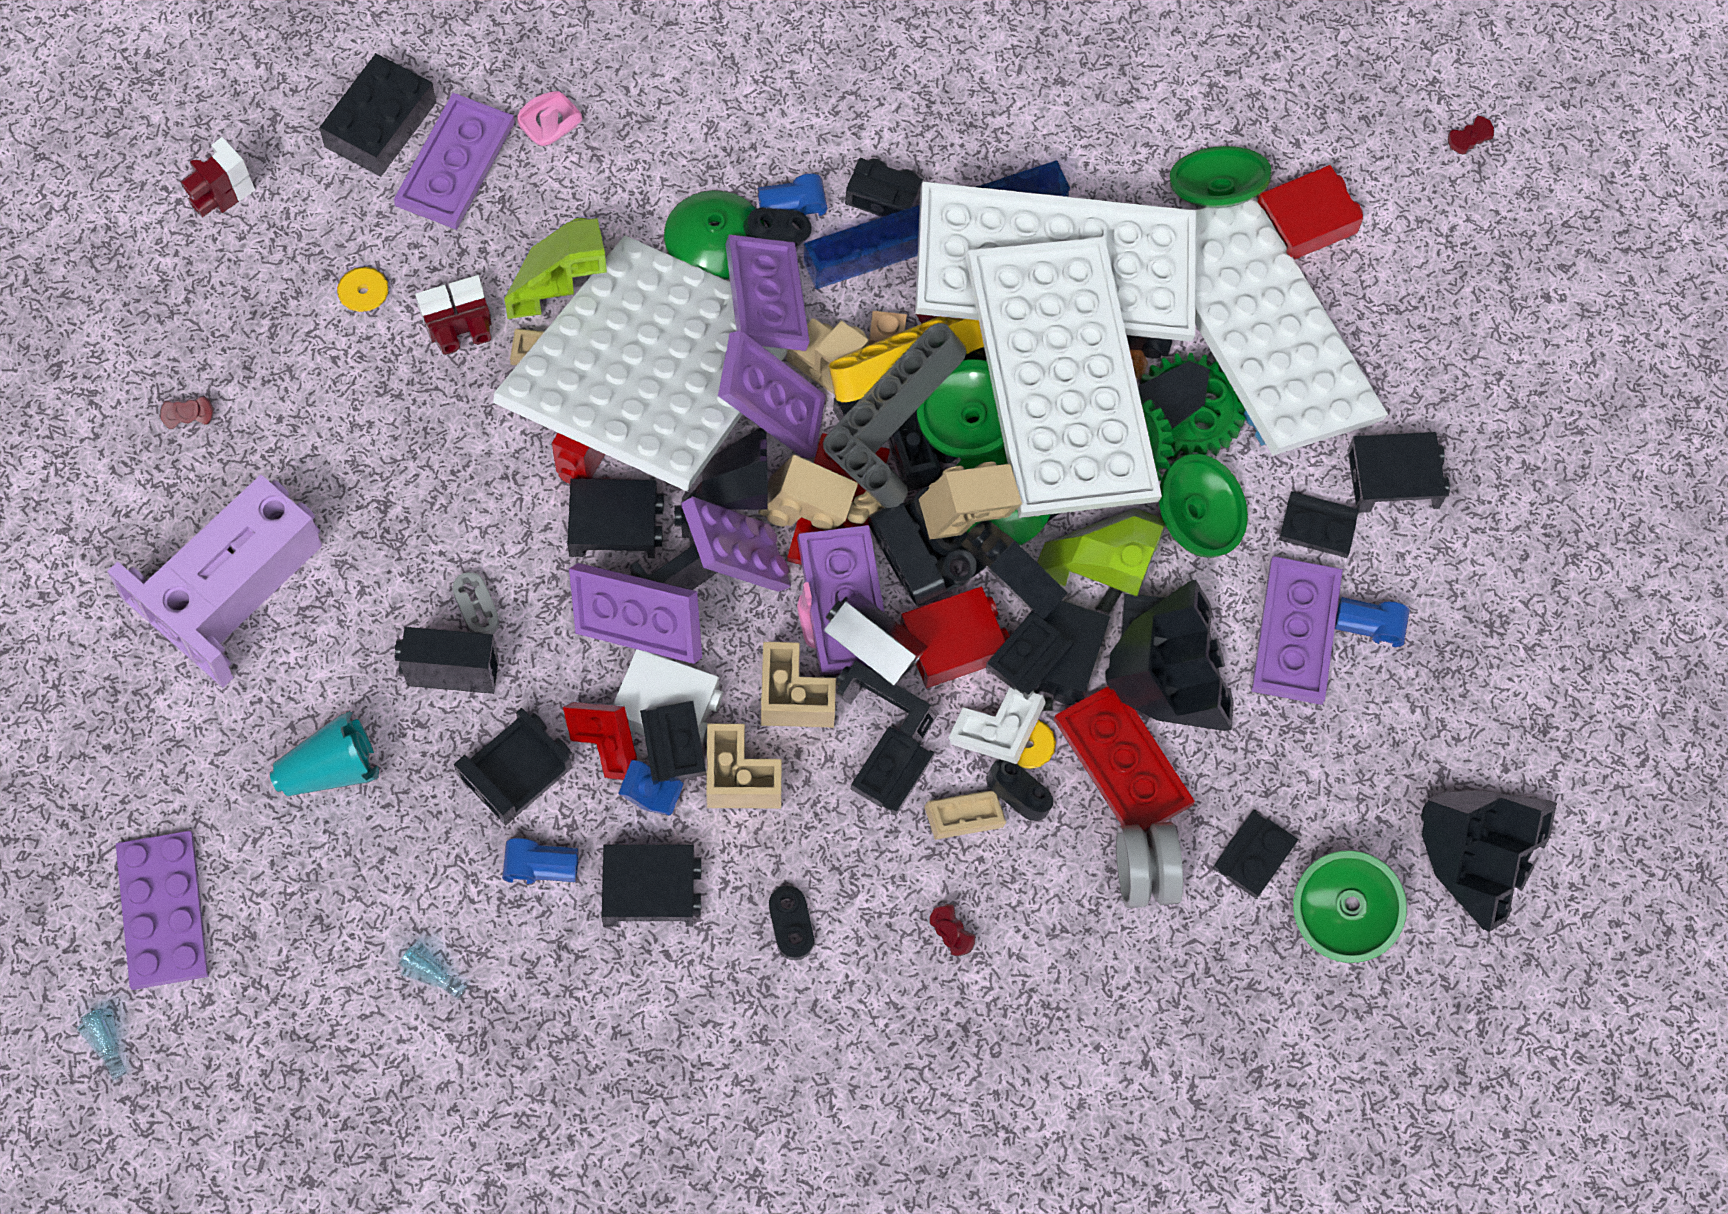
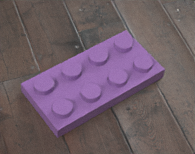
(454, 161)
(767, 292)
(771, 394)
(736, 545)
(837, 566)
(636, 612)
(1297, 630)
(161, 910)

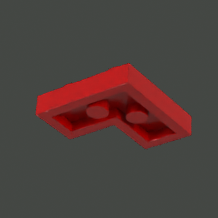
(608, 729)

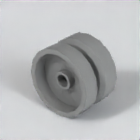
(1149, 864)

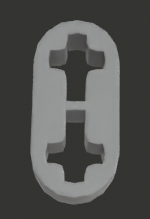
(483, 601)

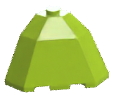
(550, 265)
(1108, 551)

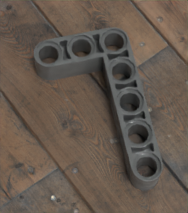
(887, 407)

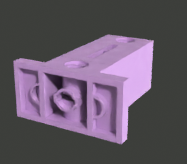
(223, 573)

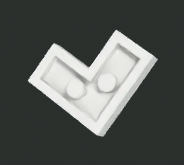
(1001, 735)

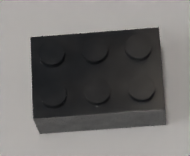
(378, 114)

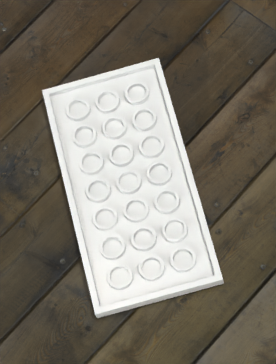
(1146, 245)
(1274, 333)
(1063, 376)

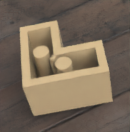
(824, 347)
(808, 492)
(969, 497)
(791, 698)
(737, 780)

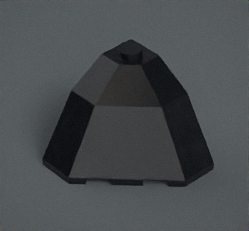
(732, 478)
(1172, 665)
(1483, 847)

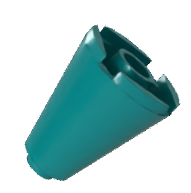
(326, 760)

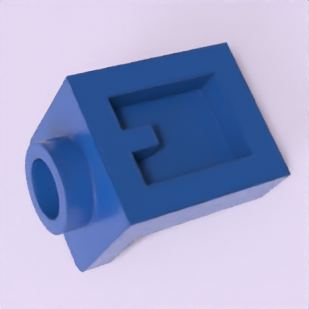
(639, 790)

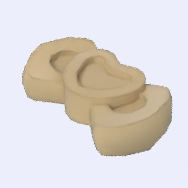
(862, 508)

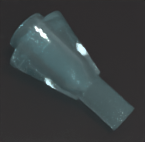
(424, 967)
(101, 1035)

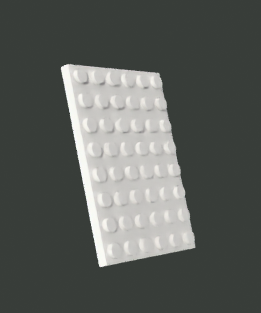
(636, 365)

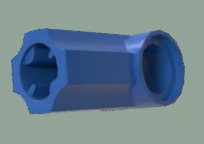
(803, 195)
(1381, 622)
(532, 862)

